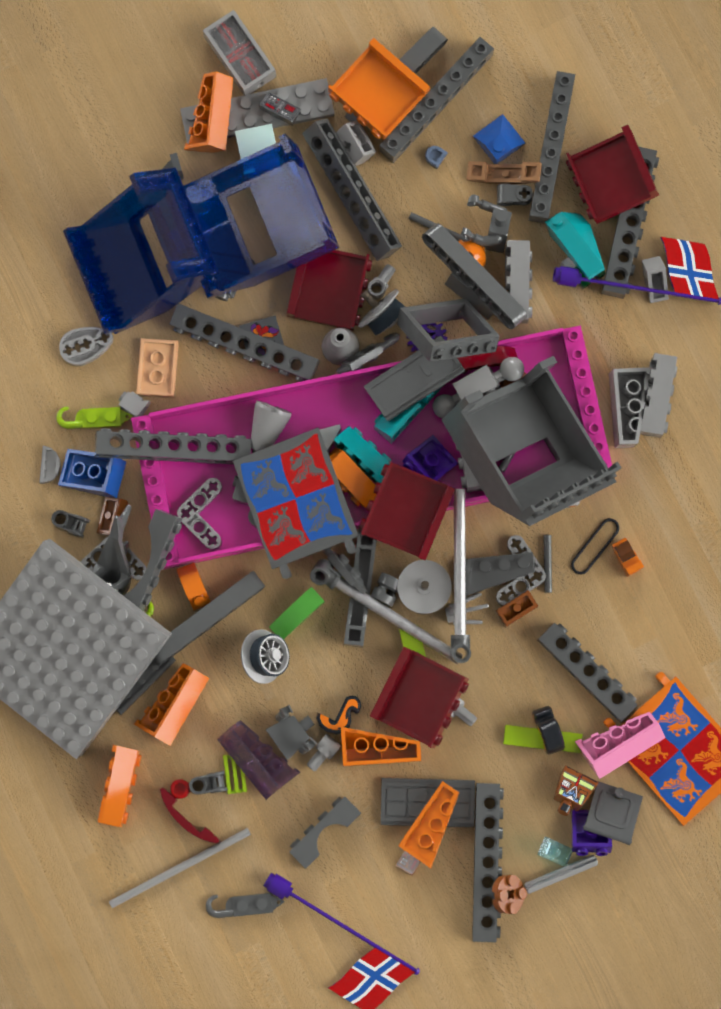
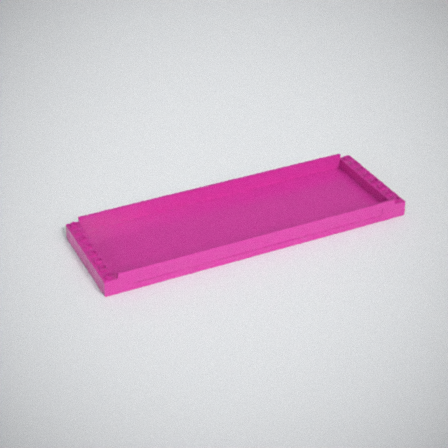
(345, 402)

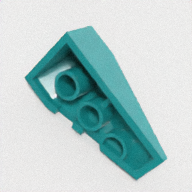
(577, 240)

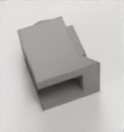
(133, 404)

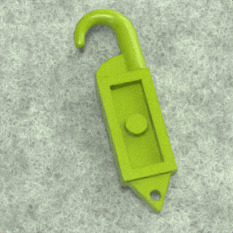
(95, 418)

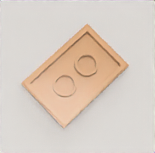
(157, 367)

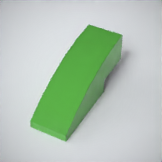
(297, 613)

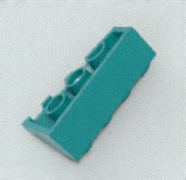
(362, 453)

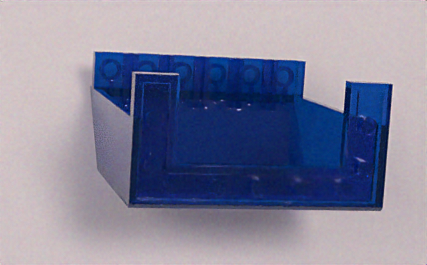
(286, 206)
(118, 258)

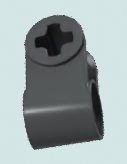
(512, 195)
(71, 523)
(210, 784)

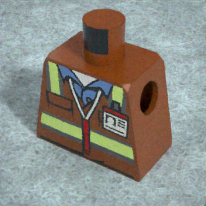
(573, 790)

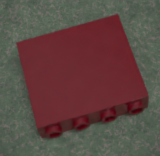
(612, 176)
(330, 289)
(406, 510)
(420, 697)

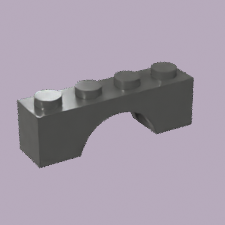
(306, 849)

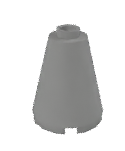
(339, 345)
(267, 425)

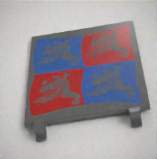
(296, 499)

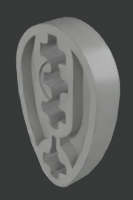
(86, 356)

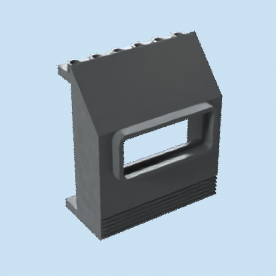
(515, 418)

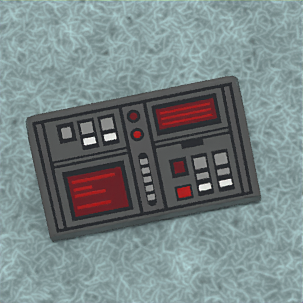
(280, 108)

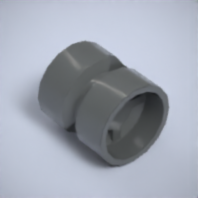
(389, 583)

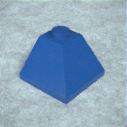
(499, 139)

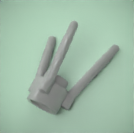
(450, 610)

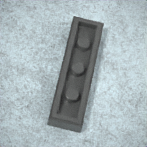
(149, 676)

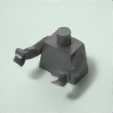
(498, 227)
(291, 734)

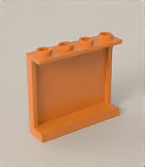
(378, 90)

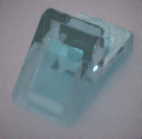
(555, 851)

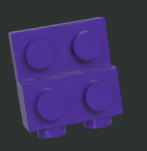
(430, 459)
(586, 841)

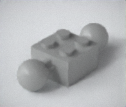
(483, 380)

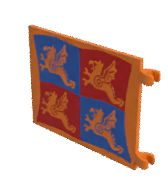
(687, 762)

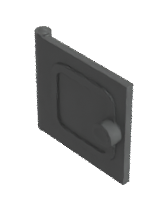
(613, 816)

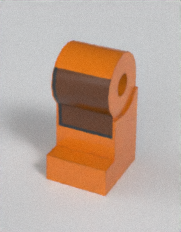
(627, 557)

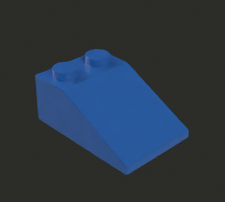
(92, 474)

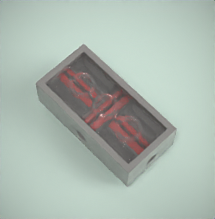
(239, 53)

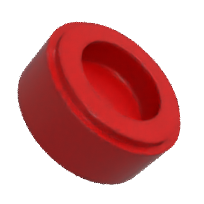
(180, 789)

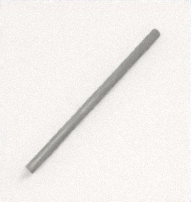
(179, 868)

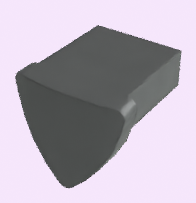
(174, 163)

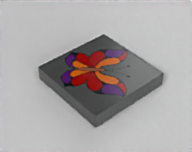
(266, 328)

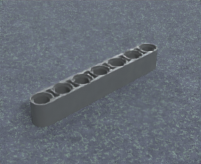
(418, 54)
(474, 276)
(210, 616)

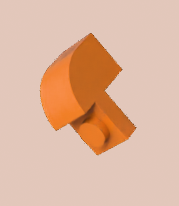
(193, 586)

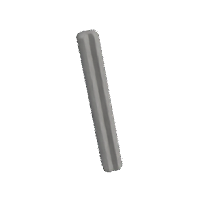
(561, 874)

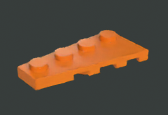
(429, 828)

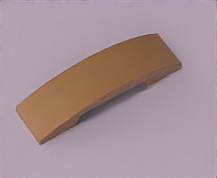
(504, 173)

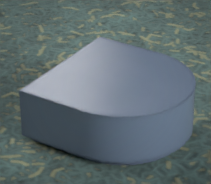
(435, 155)

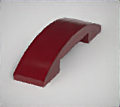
(490, 359)
(169, 801)

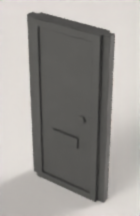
(411, 382)
(406, 798)

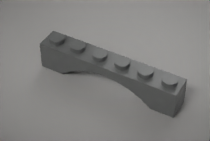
(162, 530)
(357, 612)

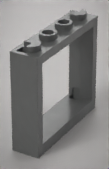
(413, 317)

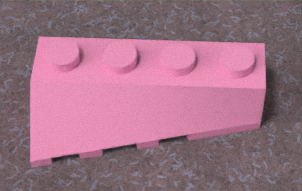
(620, 744)

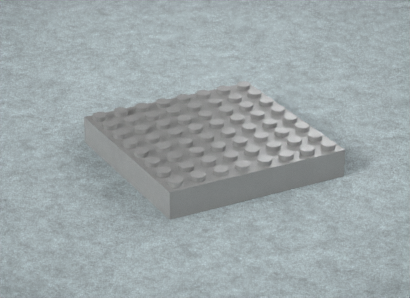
(70, 648)

